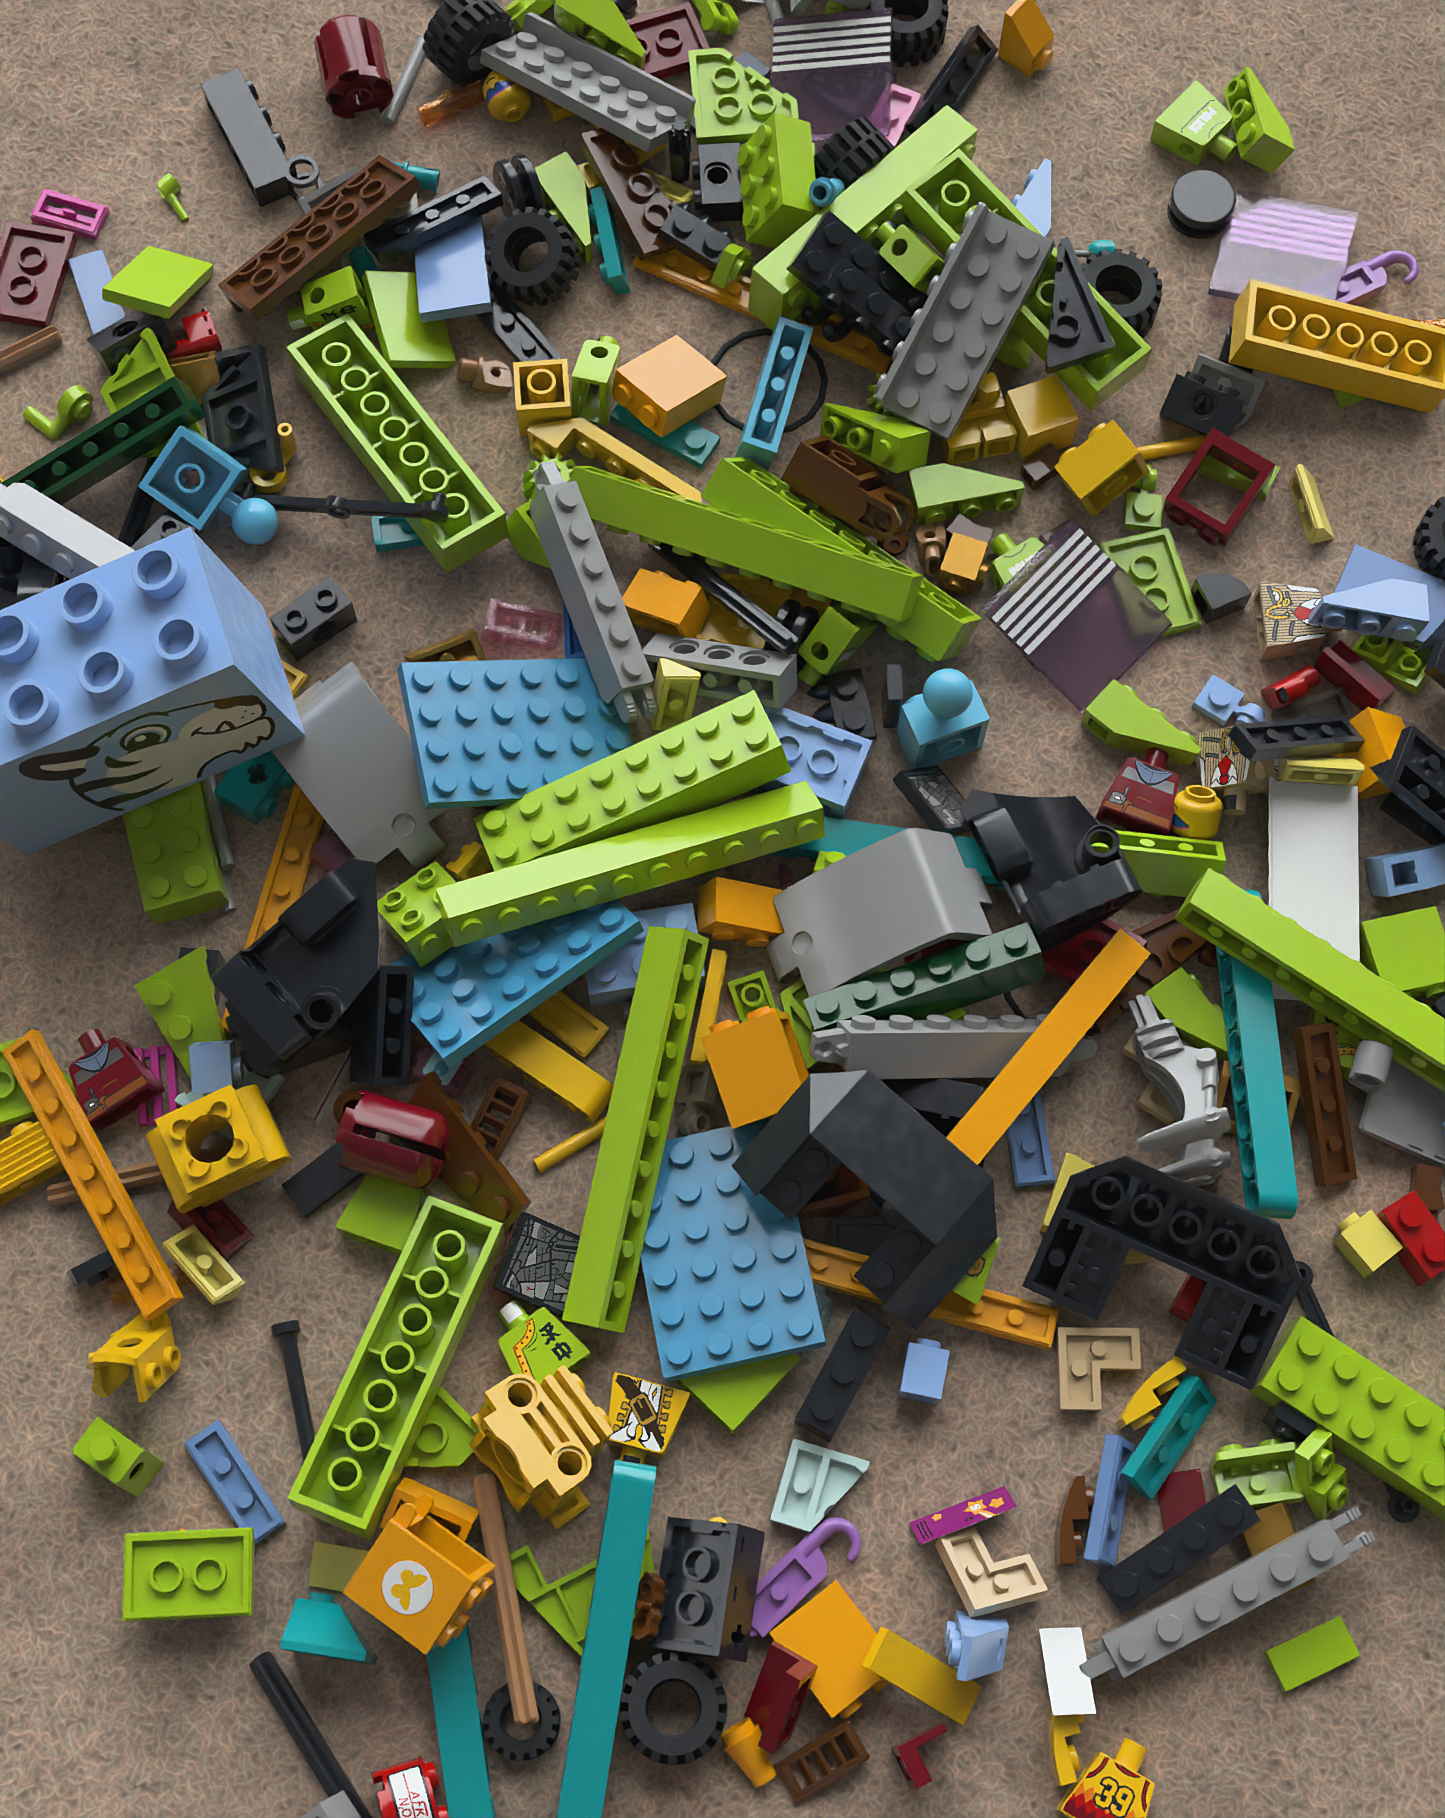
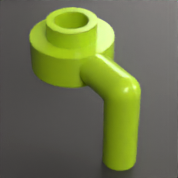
(72, 406)

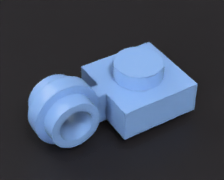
(1221, 700)

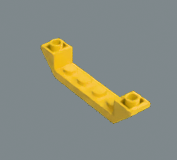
(618, 457)

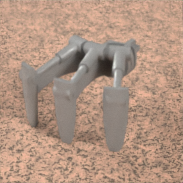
(1190, 1086)

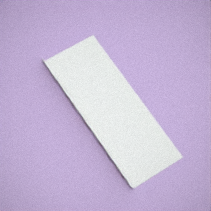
(1315, 862)

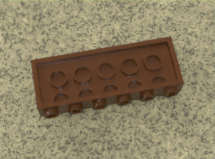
(319, 237)

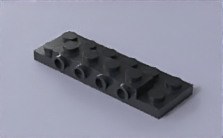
(857, 283)

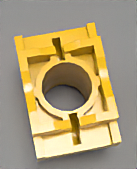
(255, 1151)
(540, 1438)

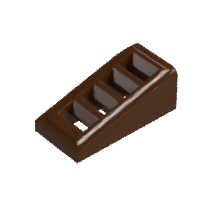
(516, 1113)
(853, 1743)

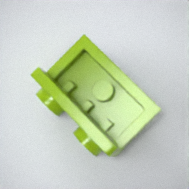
(1262, 1472)

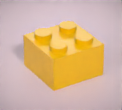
(1101, 467)

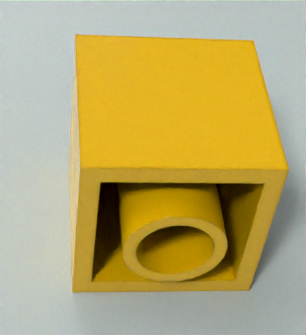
(541, 392)
(1041, 416)

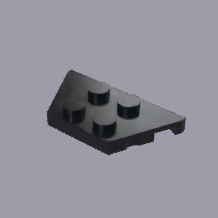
(243, 414)

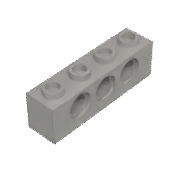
(728, 669)

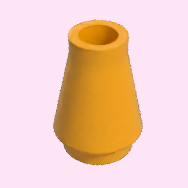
(742, 1746)

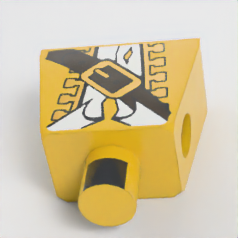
(644, 1417)

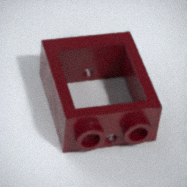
(1237, 458)

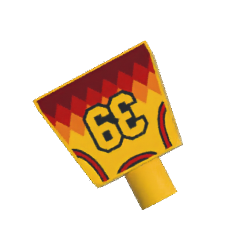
(1110, 1786)

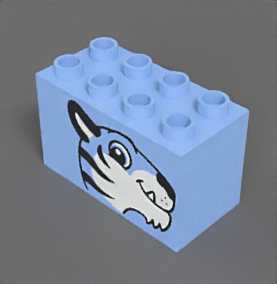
(132, 689)

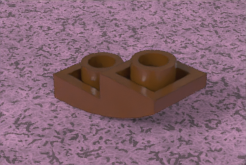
(1074, 1508)

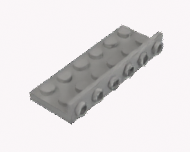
(590, 82)
(963, 321)

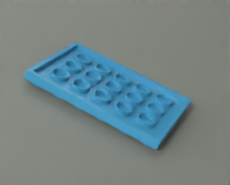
(504, 727)
(495, 981)
(723, 1264)

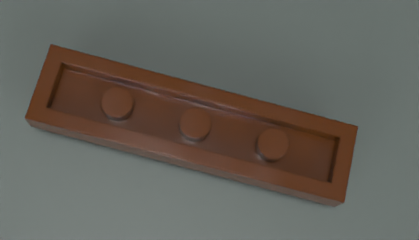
(1324, 1104)

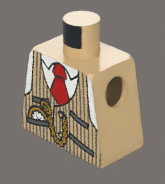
(1283, 620)
(1230, 772)

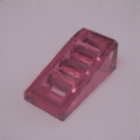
(504, 635)

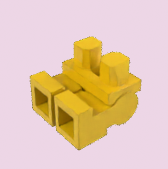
(982, 427)

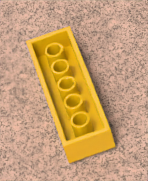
(1339, 346)

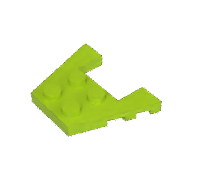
(568, 1599)

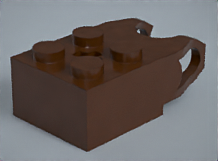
(847, 488)

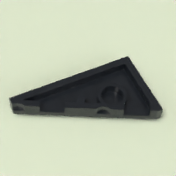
(1076, 322)

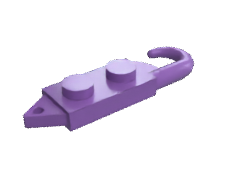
(1369, 277)
(797, 1575)

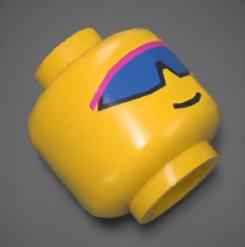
(505, 97)
(1196, 813)

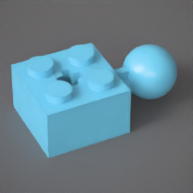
(167, 481)
(942, 720)

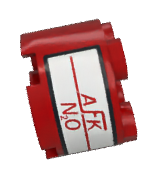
(408, 1790)

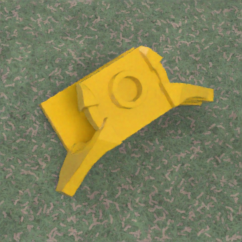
(152, 1359)

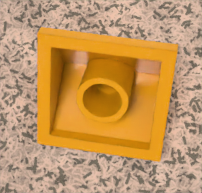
(1381, 736)

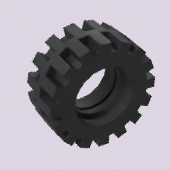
(521, 1749)

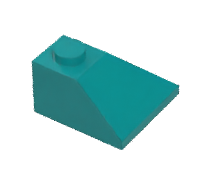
(325, 1631)

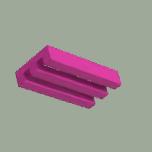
(59, 223)
(172, 1079)

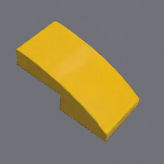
(1142, 1403)
(1063, 1756)

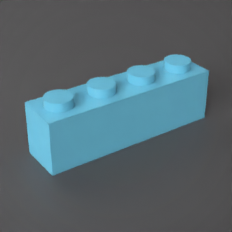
(774, 391)

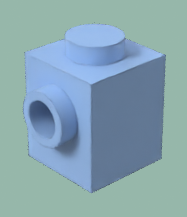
(214, 1066)
(923, 1371)

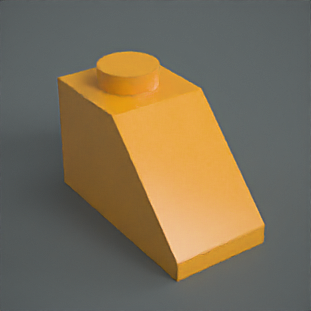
(1026, 38)

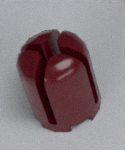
(353, 66)
(398, 1120)

